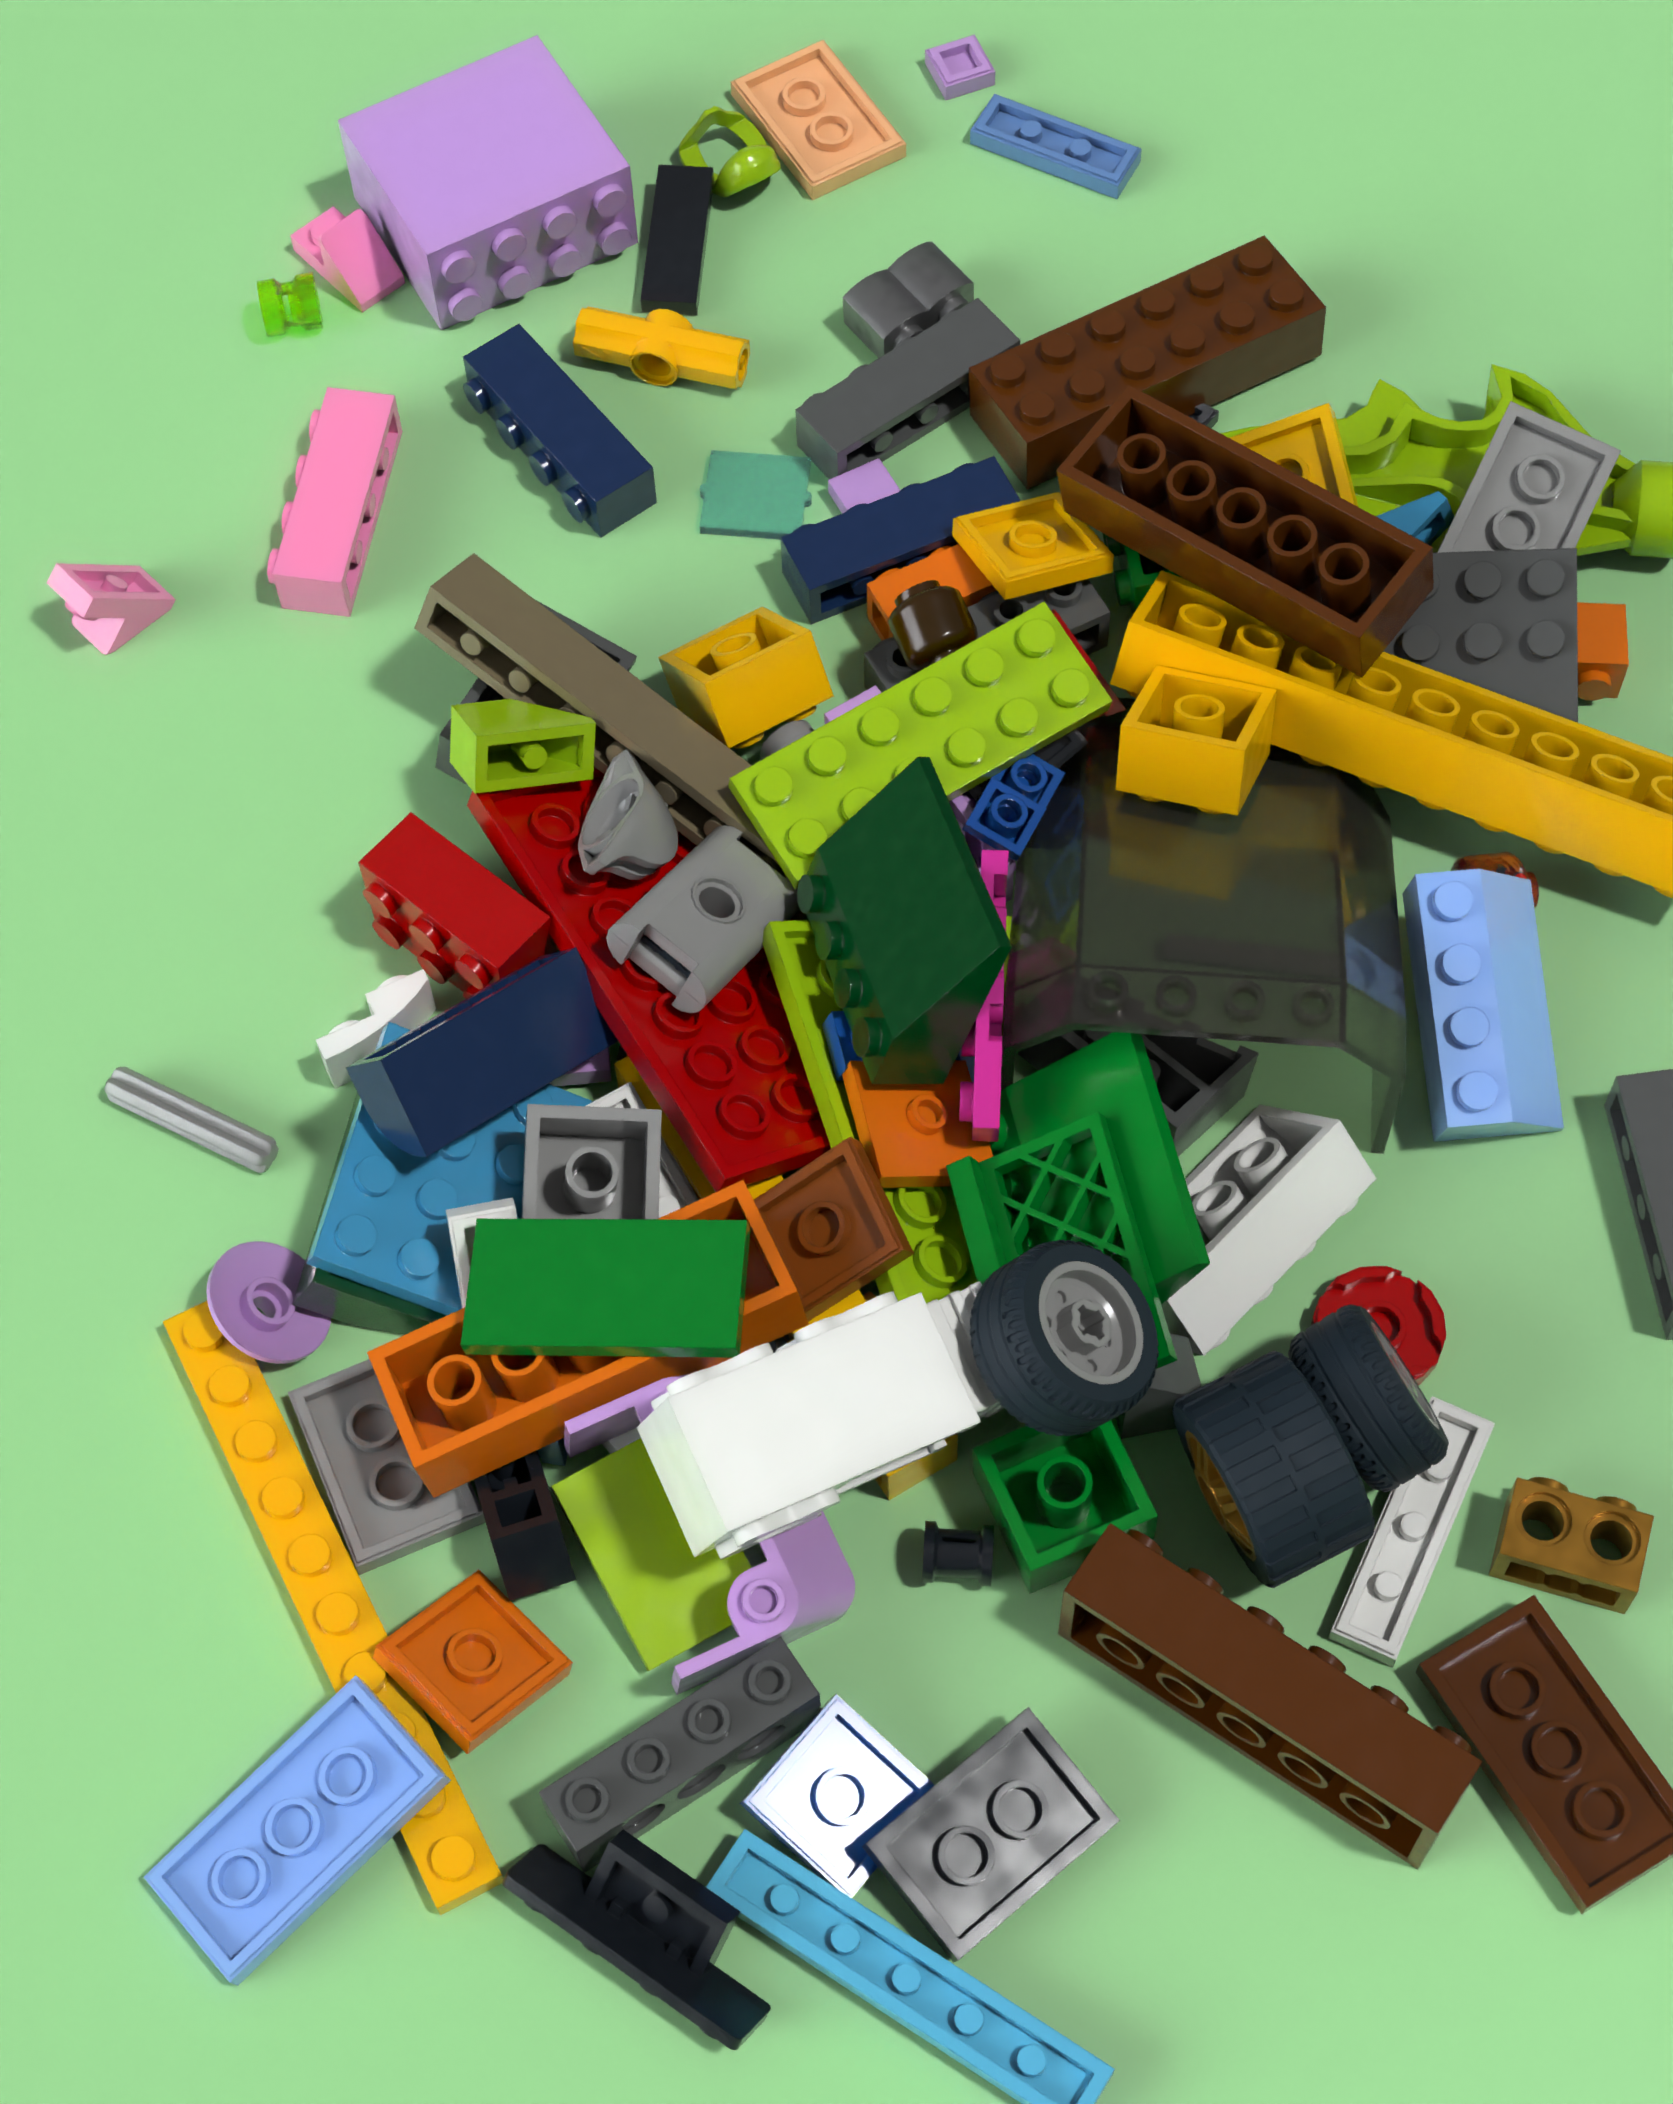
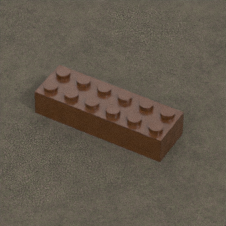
(1176, 341)
(1247, 530)
(1267, 1693)

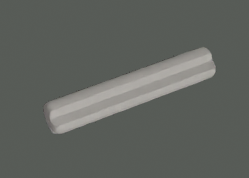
(191, 1119)

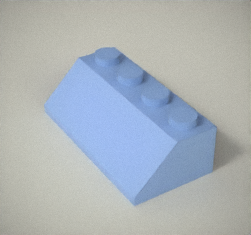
(1481, 1005)

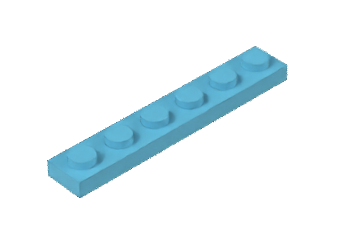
(906, 1978)

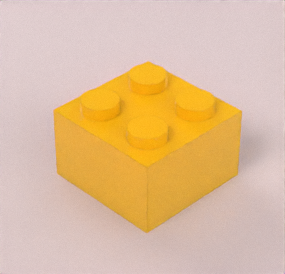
(747, 677)
(1195, 740)

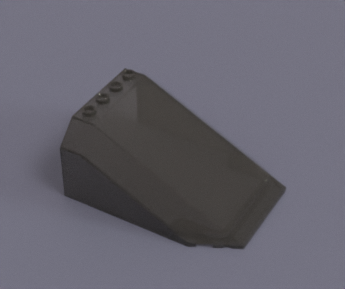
(1212, 920)

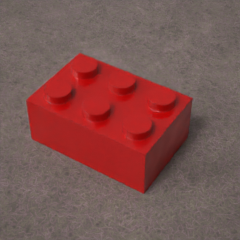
(450, 909)

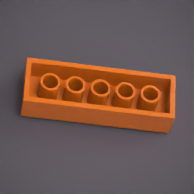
(487, 1410)

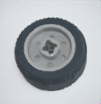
(1064, 1338)
(1370, 1397)

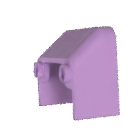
(787, 1597)

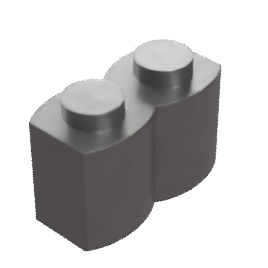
(905, 298)

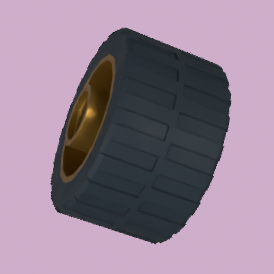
(1274, 1468)

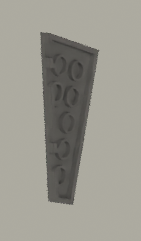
(1501, 625)

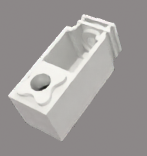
(789, 1430)

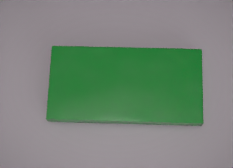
(606, 1287)

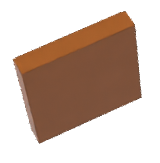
(833, 1226)

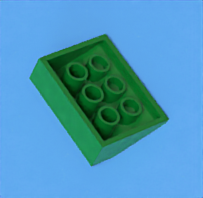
(1120, 1084)

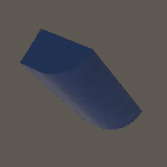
(482, 1054)

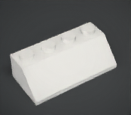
(1260, 1211)

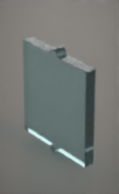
(754, 494)

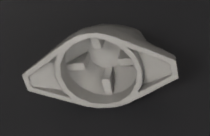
(627, 824)

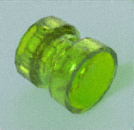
(302, 300)

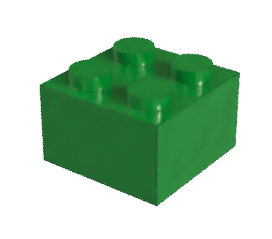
(1059, 1497)

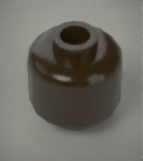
(930, 623)

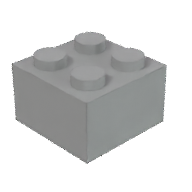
(591, 1162)

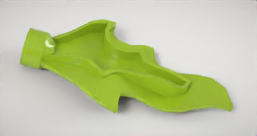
(1407, 453)

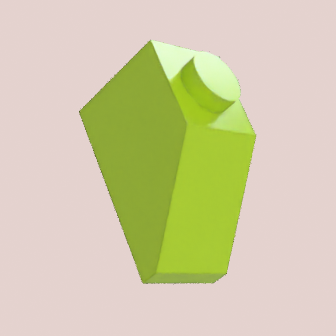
(519, 745)

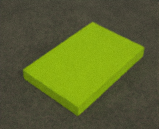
(643, 1557)

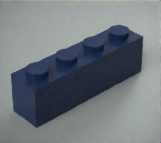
(559, 431)
(838, 557)

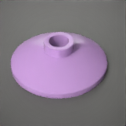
(264, 1278)

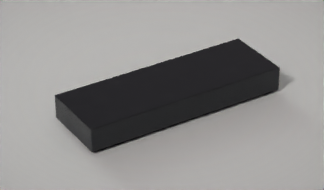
(677, 239)

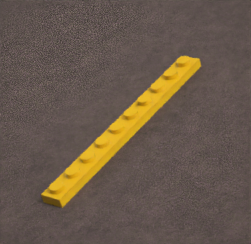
(325, 1586)

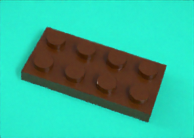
(1555, 1752)

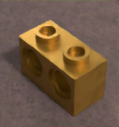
(1569, 1562)

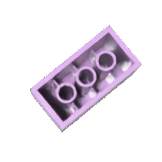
(490, 181)

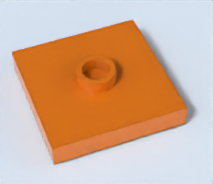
(912, 1127)
(472, 1661)

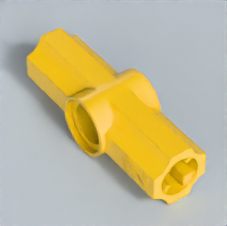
(661, 347)

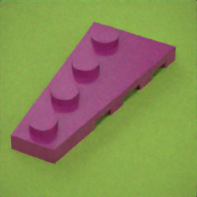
(982, 1097)

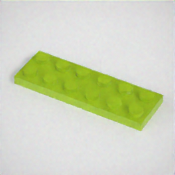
(964, 712)

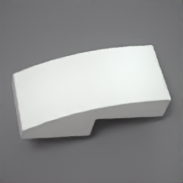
(397, 1000)

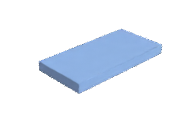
(296, 1830)

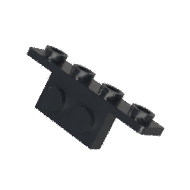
(648, 1925)

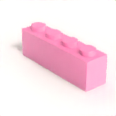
(336, 502)

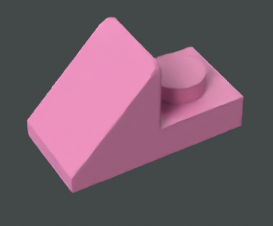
(349, 256)
(110, 601)

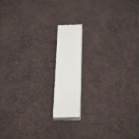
(1410, 1542)

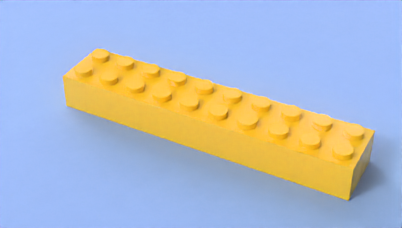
(1425, 735)

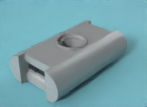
(704, 919)

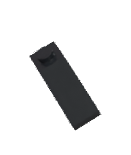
(524, 1527)

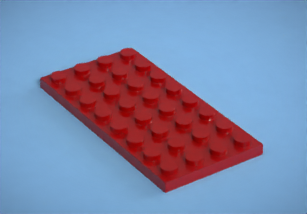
(720, 1073)

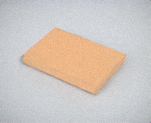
(818, 119)

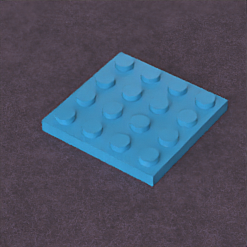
(389, 1207)

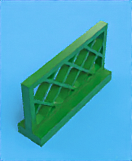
(997, 1238)

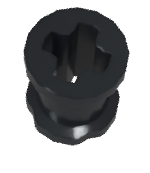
(958, 1553)

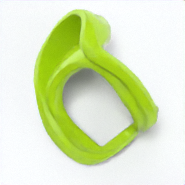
(746, 166)

